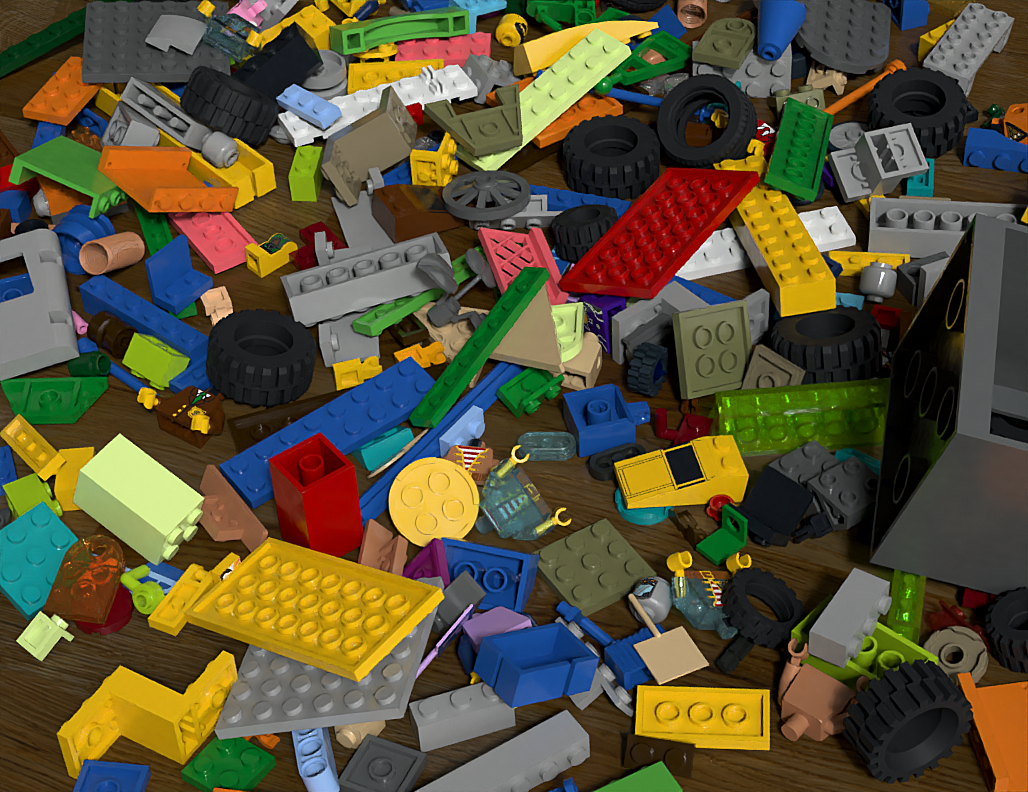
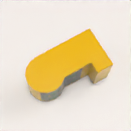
(269, 255)

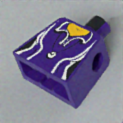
(599, 315)

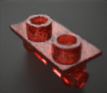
(955, 617)

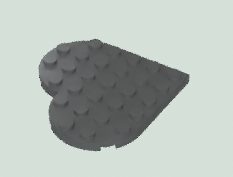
(846, 33)

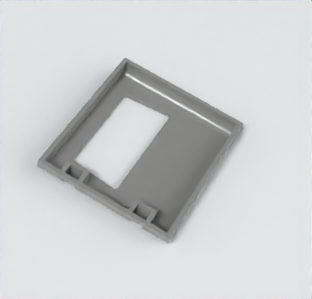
(40, 325)

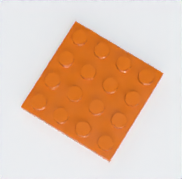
(583, 109)

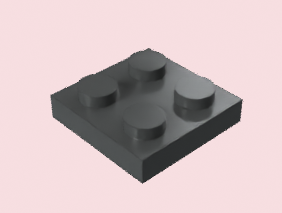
(382, 767)

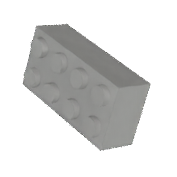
(757, 76)

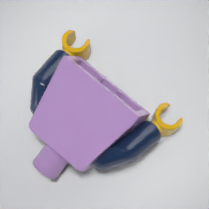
(490, 623)

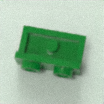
(528, 390)

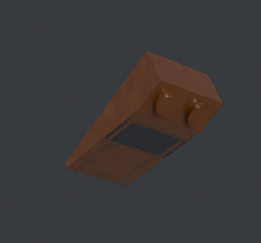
(413, 211)

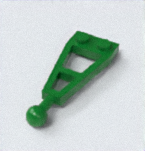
(676, 51)

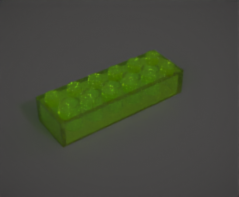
(791, 416)

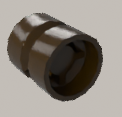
(110, 333)

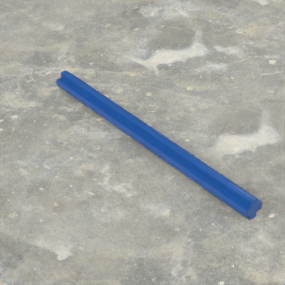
(482, 395)

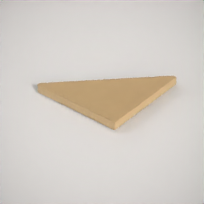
(451, 335)
(533, 337)

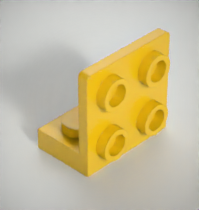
(435, 167)

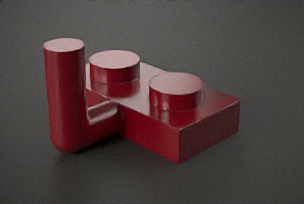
(691, 427)

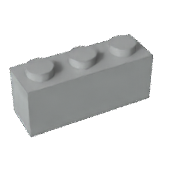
(849, 618)
(459, 716)

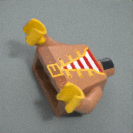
(475, 460)

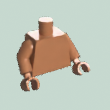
(813, 700)

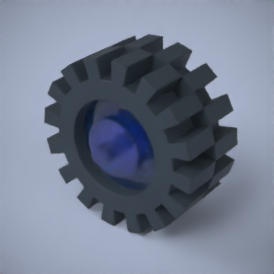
(648, 369)

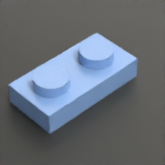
(468, 427)

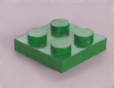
(228, 765)

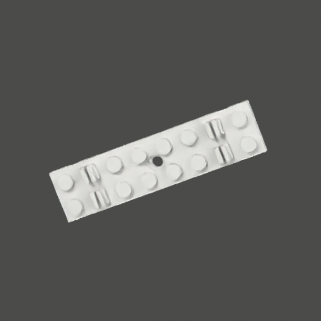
(424, 88)

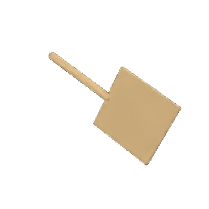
(668, 653)

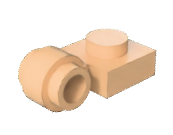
(216, 304)

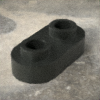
(602, 462)

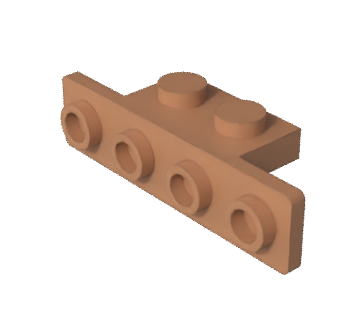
(226, 514)
(381, 551)

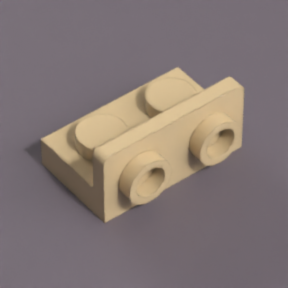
(824, 76)

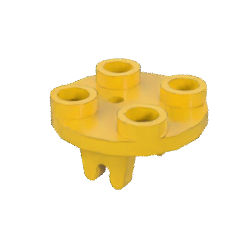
(381, 51)

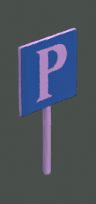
(447, 639)

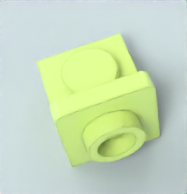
(43, 634)

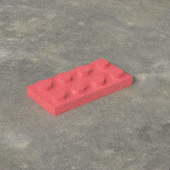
(452, 49)
(214, 237)

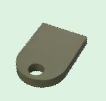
(726, 43)

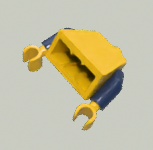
(353, 8)

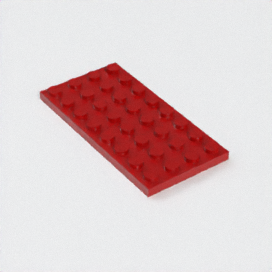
(659, 232)

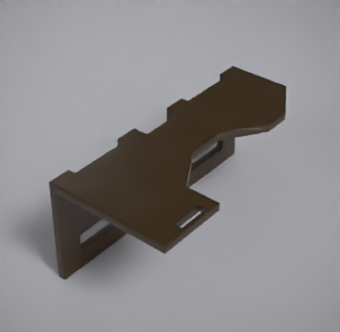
(687, 528)

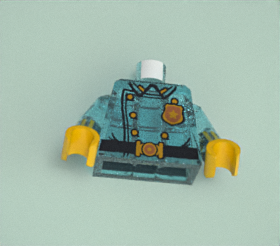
(230, 33)

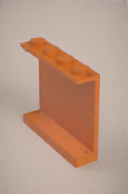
(161, 181)
(999, 732)

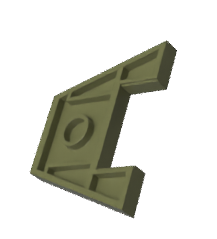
(484, 129)

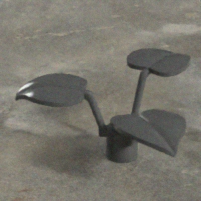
(447, 308)

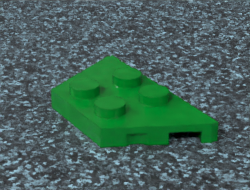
(53, 398)

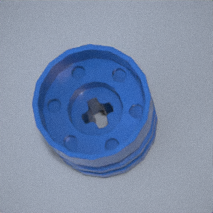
(76, 230)

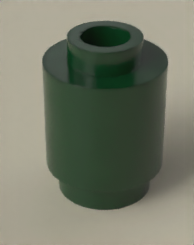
(89, 365)

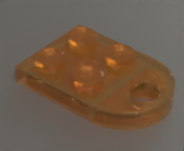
(87, 582)

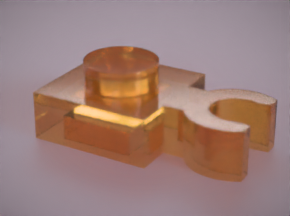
(87, 140)

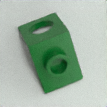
(727, 539)

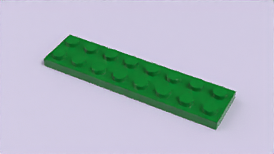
(799, 150)

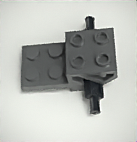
(841, 491)

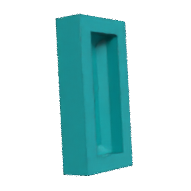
(922, 184)

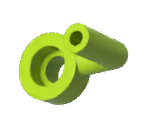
(145, 595)

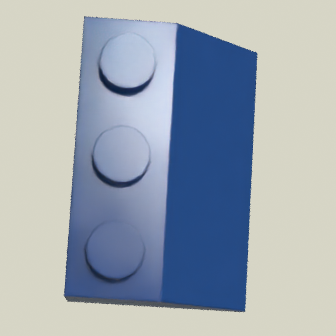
(501, 572)

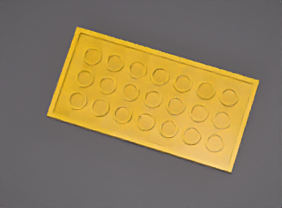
(315, 608)

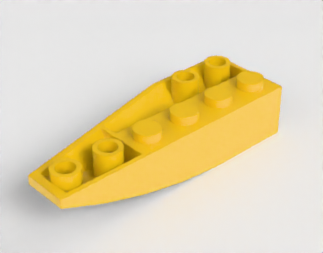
(547, 50)

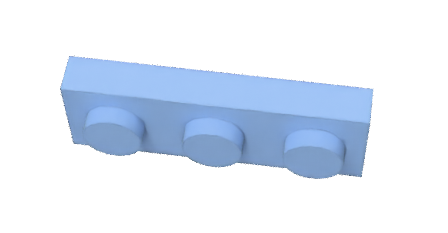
(309, 106)

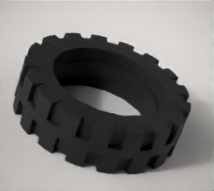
(752, 622)

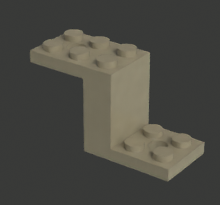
(369, 142)

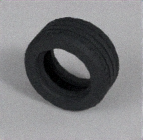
(685, 101)

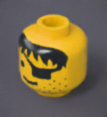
(511, 30)

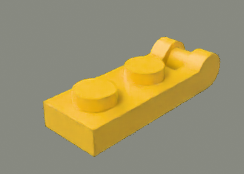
(191, 586)

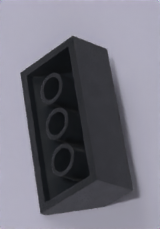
(281, 62)

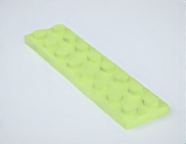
(557, 91)

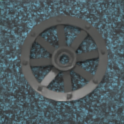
(486, 187)

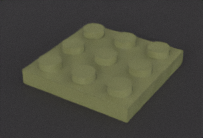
(712, 348)
(592, 567)

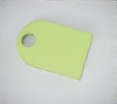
(569, 327)

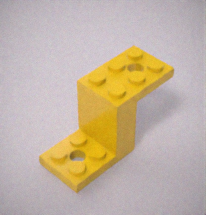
(148, 714)

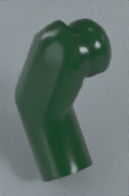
(995, 112)

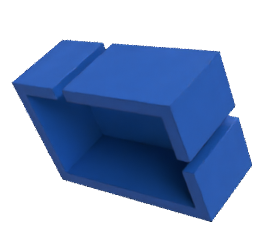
(535, 664)

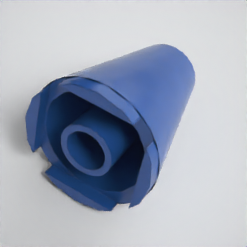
(778, 25)

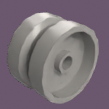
(330, 78)

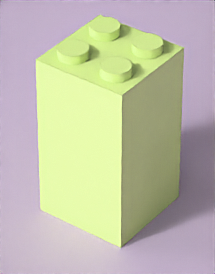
(138, 500)

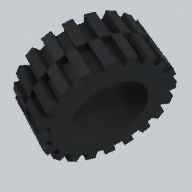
(907, 721)

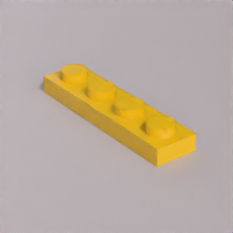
(32, 447)

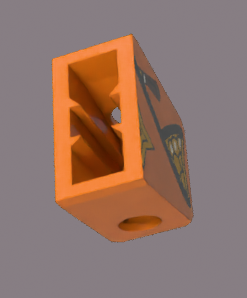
(1014, 123)

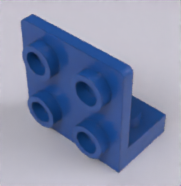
(172, 277)

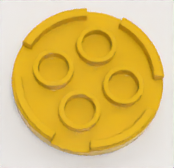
(433, 501)

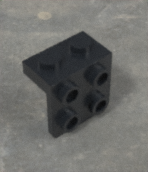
(774, 507)

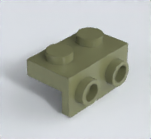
(805, 94)

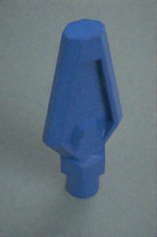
(588, 627)

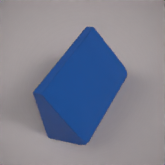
(91, 120)

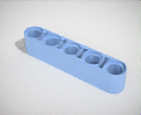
(316, 760)

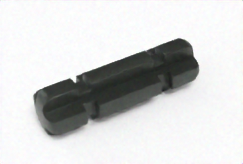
(735, 654)

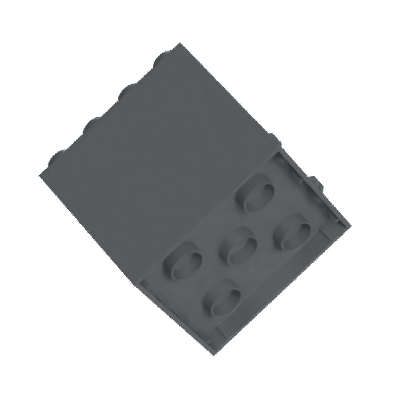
(946, 486)

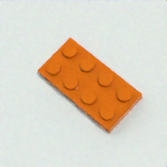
(62, 95)

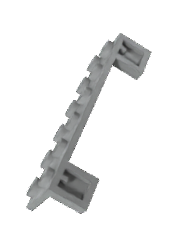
(970, 43)
(357, 220)
(337, 336)

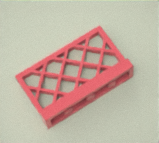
(534, 250)

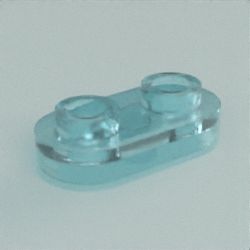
(547, 446)

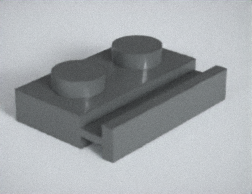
(655, 331)

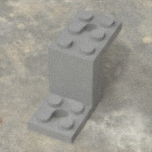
(675, 299)

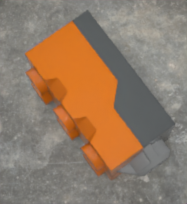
(57, 199)

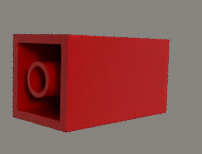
(317, 497)

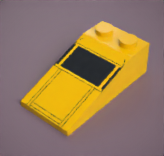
(684, 474)

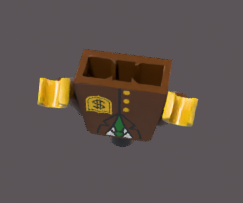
(188, 414)

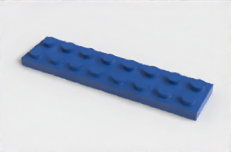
(345, 422)

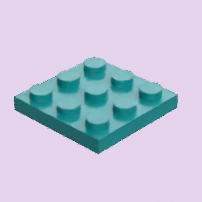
(31, 558)

